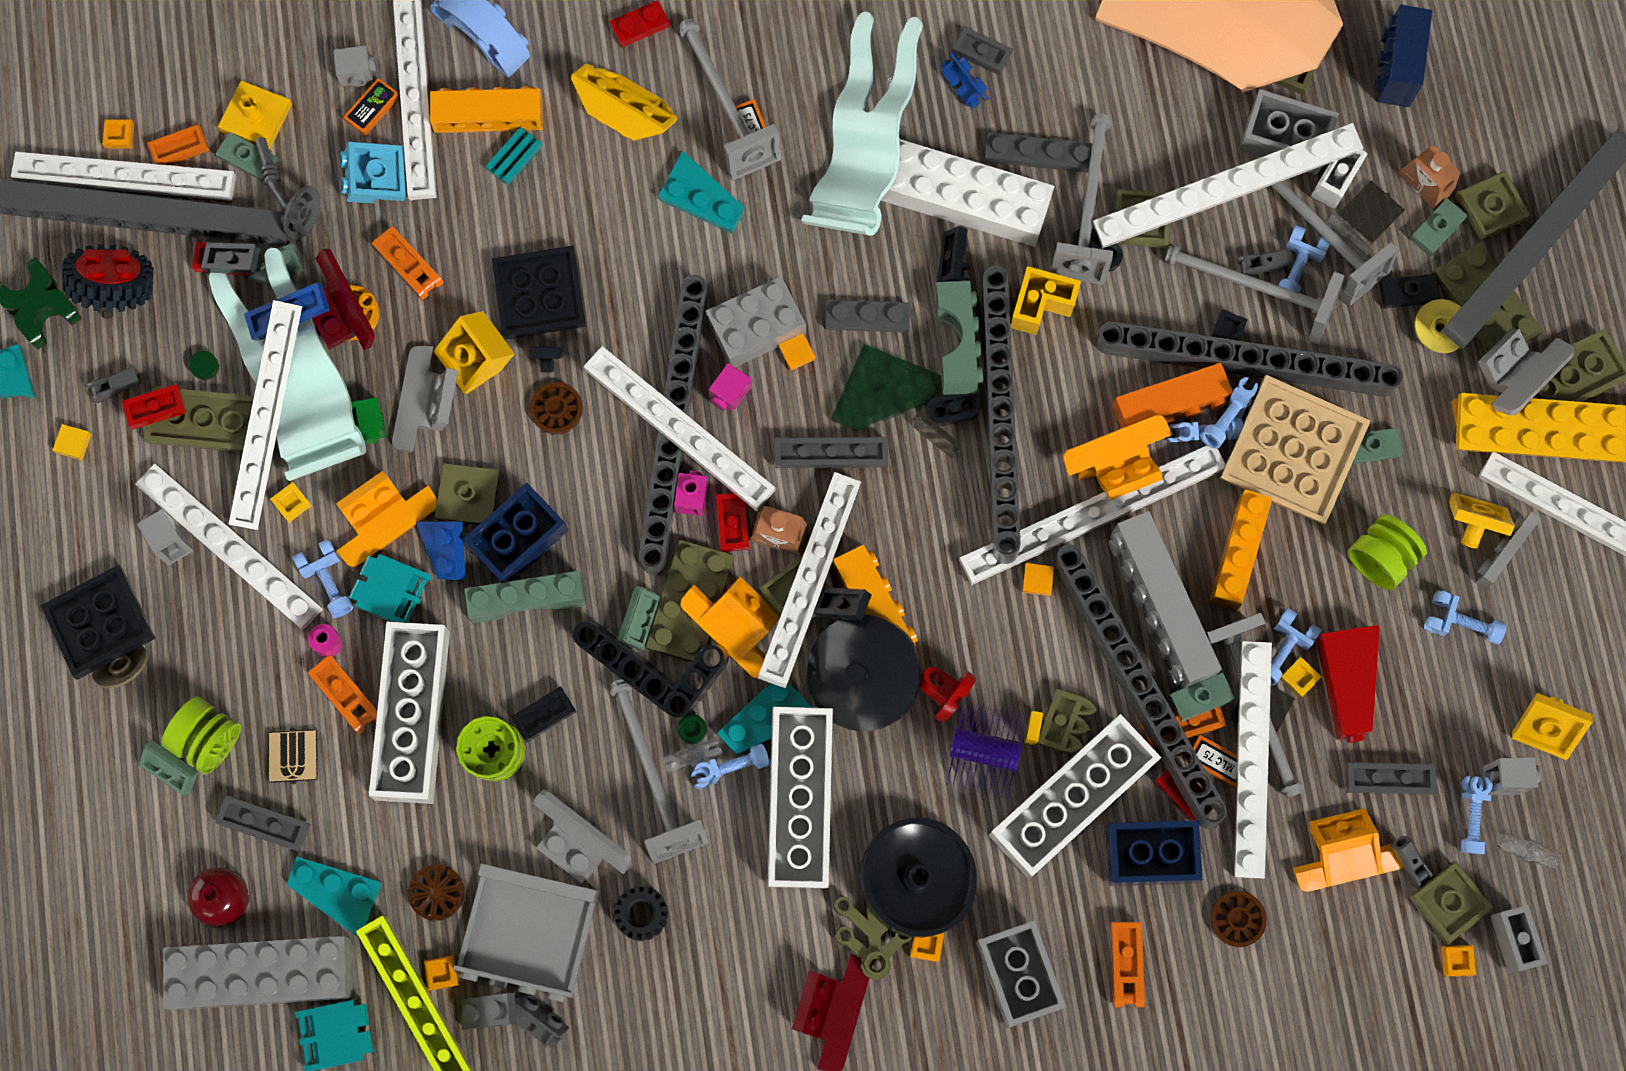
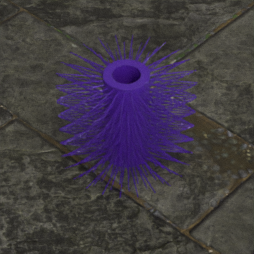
(985, 749)

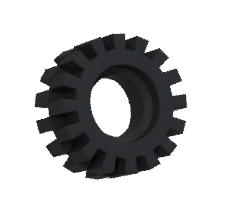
(623, 908)

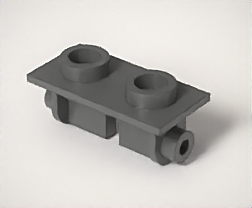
(548, 1024)

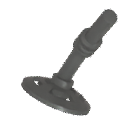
(296, 208)

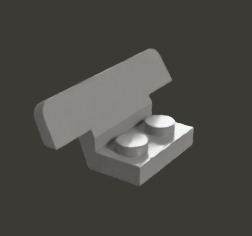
(1521, 373)
(423, 400)
(575, 842)

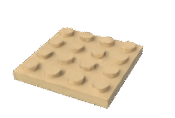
(1295, 449)

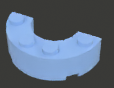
(488, 29)

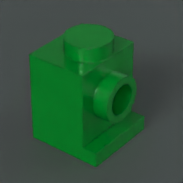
(369, 419)

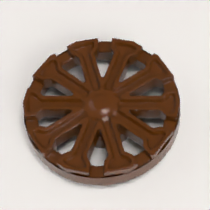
(556, 408)
(436, 892)
(1238, 919)

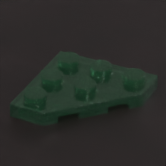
(882, 389)

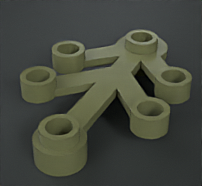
(873, 930)

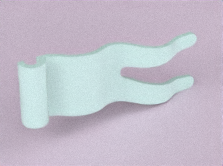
(865, 142)
(317, 409)

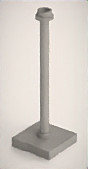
(750, 150)
(1079, 260)
(1367, 272)
(1321, 306)
(1232, 637)
(675, 839)

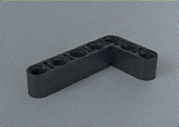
(648, 672)

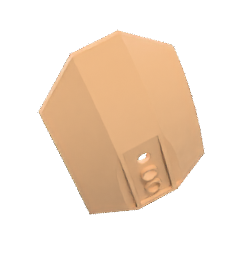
(1235, 39)

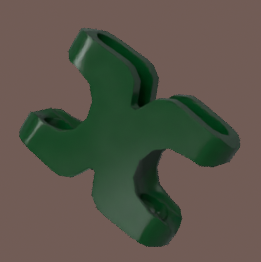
(37, 303)

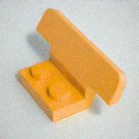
(1121, 457)
(380, 516)
(734, 621)
(1346, 851)

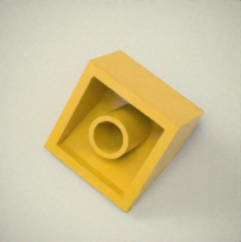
(474, 350)

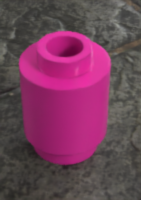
(331, 646)

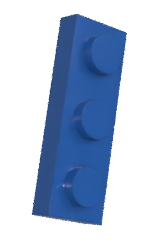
(310, 298)

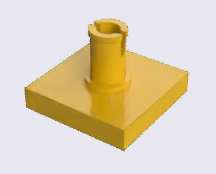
(255, 114)
(1479, 516)
(1552, 726)

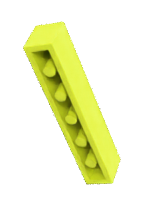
(412, 996)

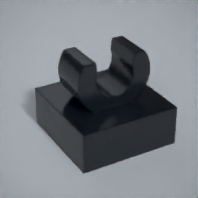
(547, 356)

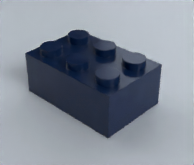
(1403, 55)
(515, 534)
(1153, 853)

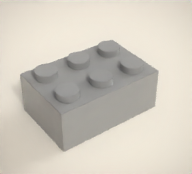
(1283, 122)
(755, 322)
(1020, 974)

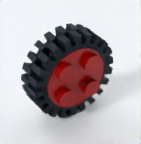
(107, 278)

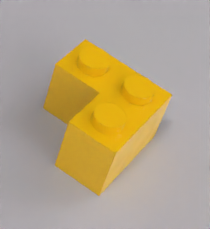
(1043, 292)

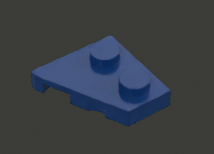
(444, 547)

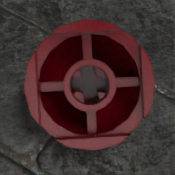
(218, 897)

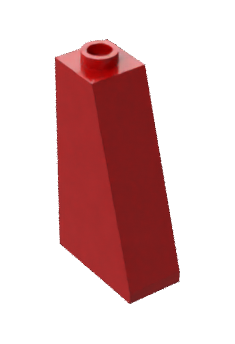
(1350, 679)

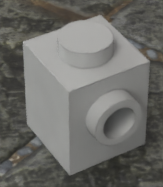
(354, 66)

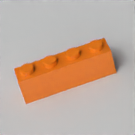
(1176, 397)

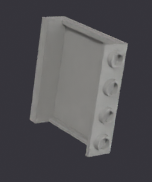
(527, 932)

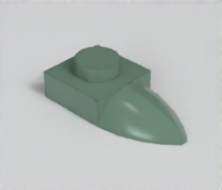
(291, 261)

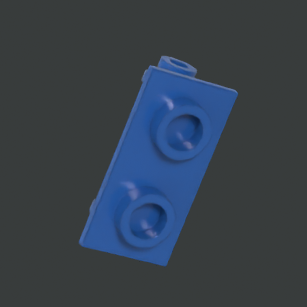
(957, 72)

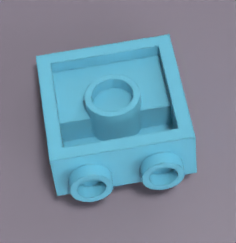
(372, 172)

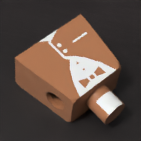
(1431, 176)
(780, 530)

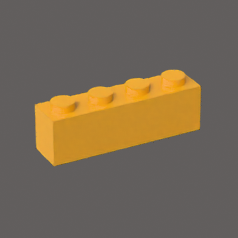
(486, 109)
(1240, 550)
(858, 571)

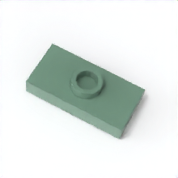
(242, 155)
(1438, 227)
(1379, 446)
(639, 618)
(1201, 697)
(168, 768)

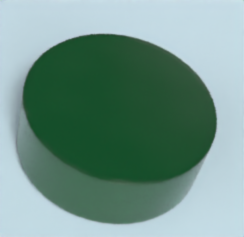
(204, 365)
(692, 729)

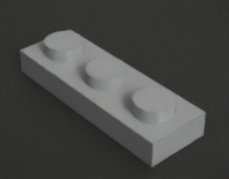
(1506, 549)

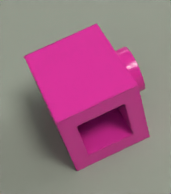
(729, 388)
(691, 493)

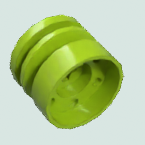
(1387, 552)
(201, 735)
(479, 737)

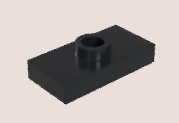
(1409, 290)
(543, 714)

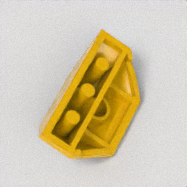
(622, 103)

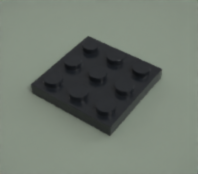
(538, 292)
(97, 622)

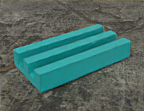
(506, 149)

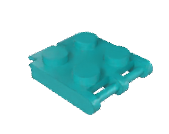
(389, 588)
(335, 1035)

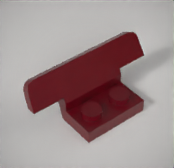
(345, 314)
(831, 1012)

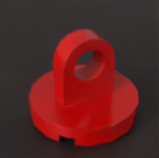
(948, 692)

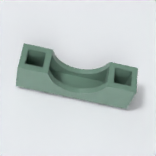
(960, 367)
(548, 592)

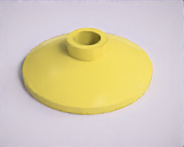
(1435, 314)

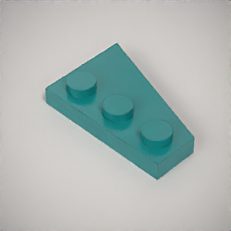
(700, 195)
(14, 374)
(754, 721)
(337, 893)

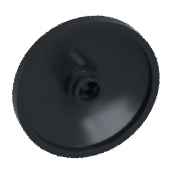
(864, 673)
(918, 877)

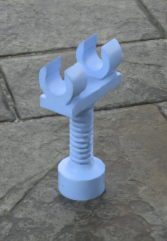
(1304, 252)
(1239, 403)
(1192, 430)
(339, 605)
(1493, 631)
(1292, 637)
(712, 771)
(1476, 795)

